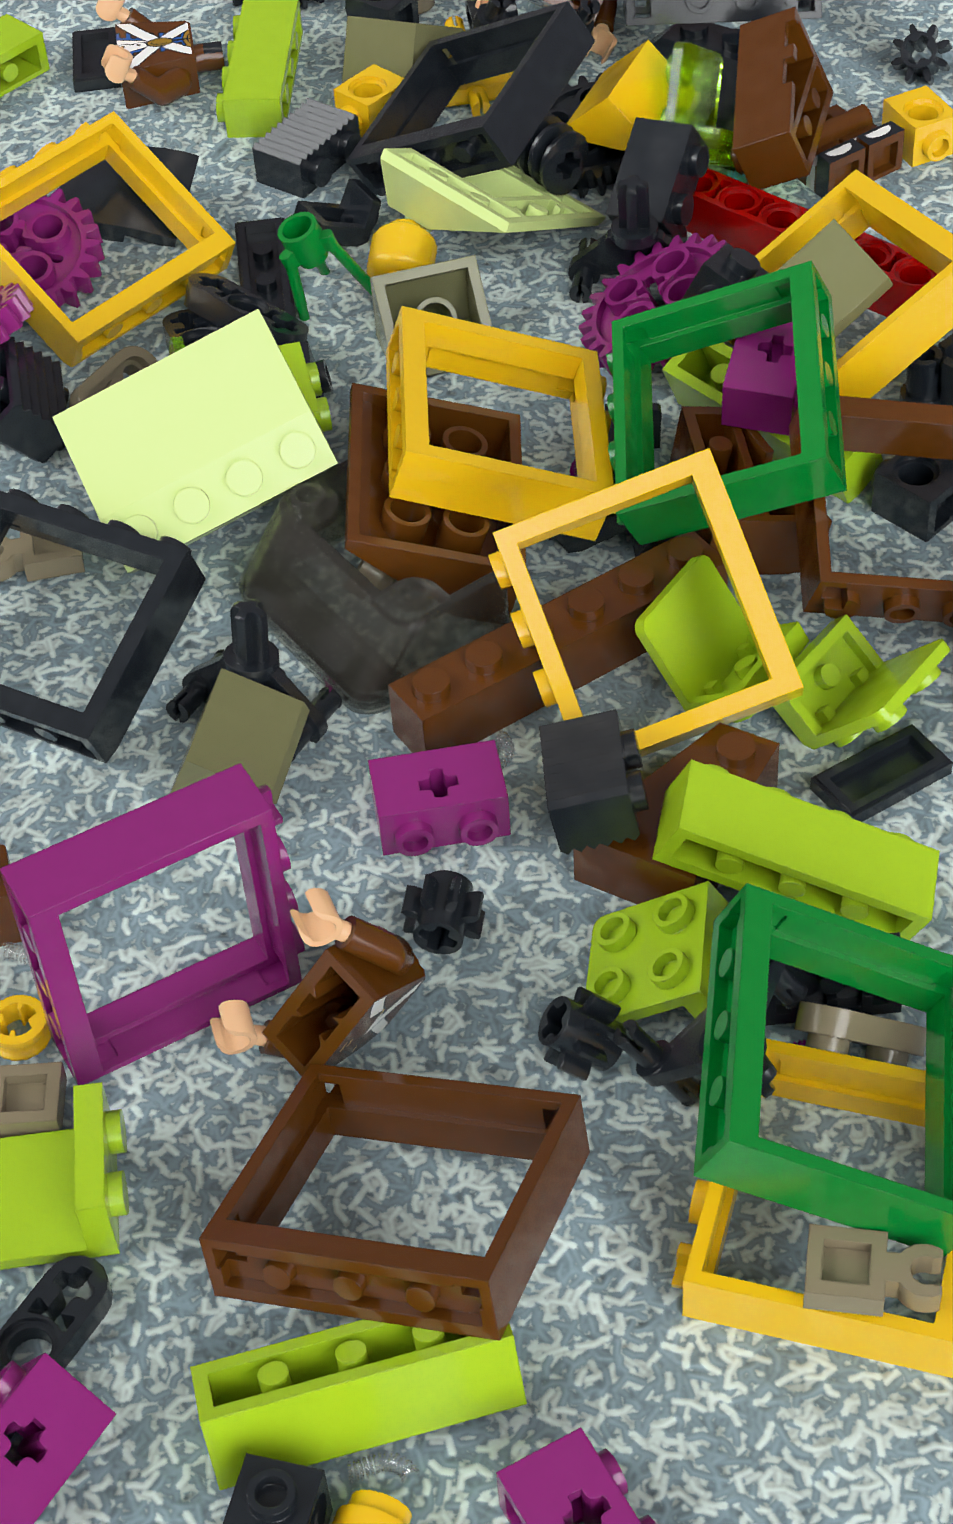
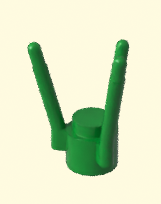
(308, 247)

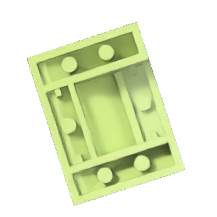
(483, 202)

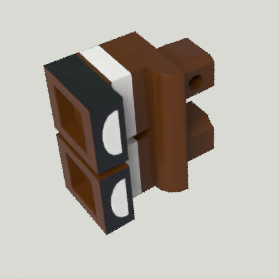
(853, 143)

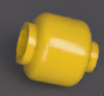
(400, 247)

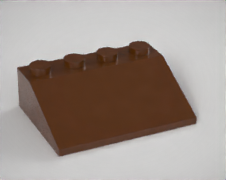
(414, 537)

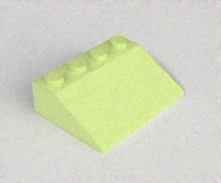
(197, 436)

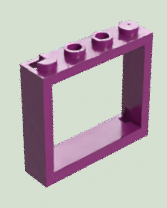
(123, 852)

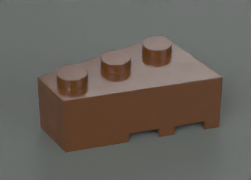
(778, 100)
(769, 534)
(628, 867)

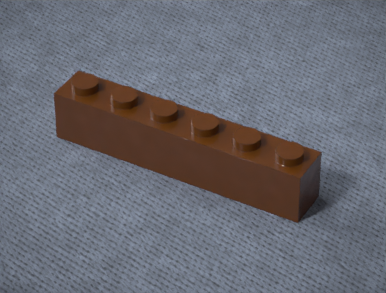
(492, 677)

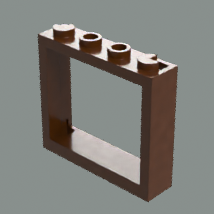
(880, 429)
(388, 1281)

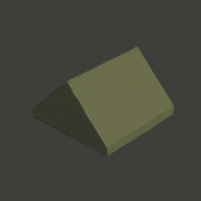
(387, 44)
(846, 271)
(441, 288)
(244, 726)

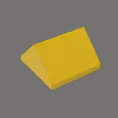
(623, 91)

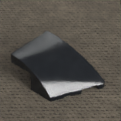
(116, 205)

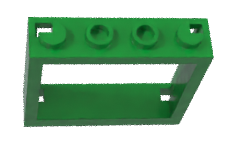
(706, 320)
(728, 1145)

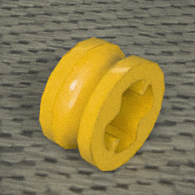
(30, 1043)

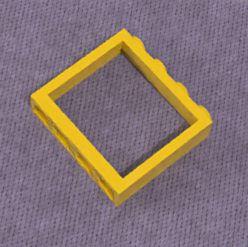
(56, 164)
(920, 320)
(505, 357)
(534, 629)
(846, 1085)

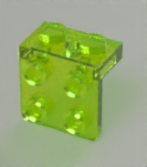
(693, 97)

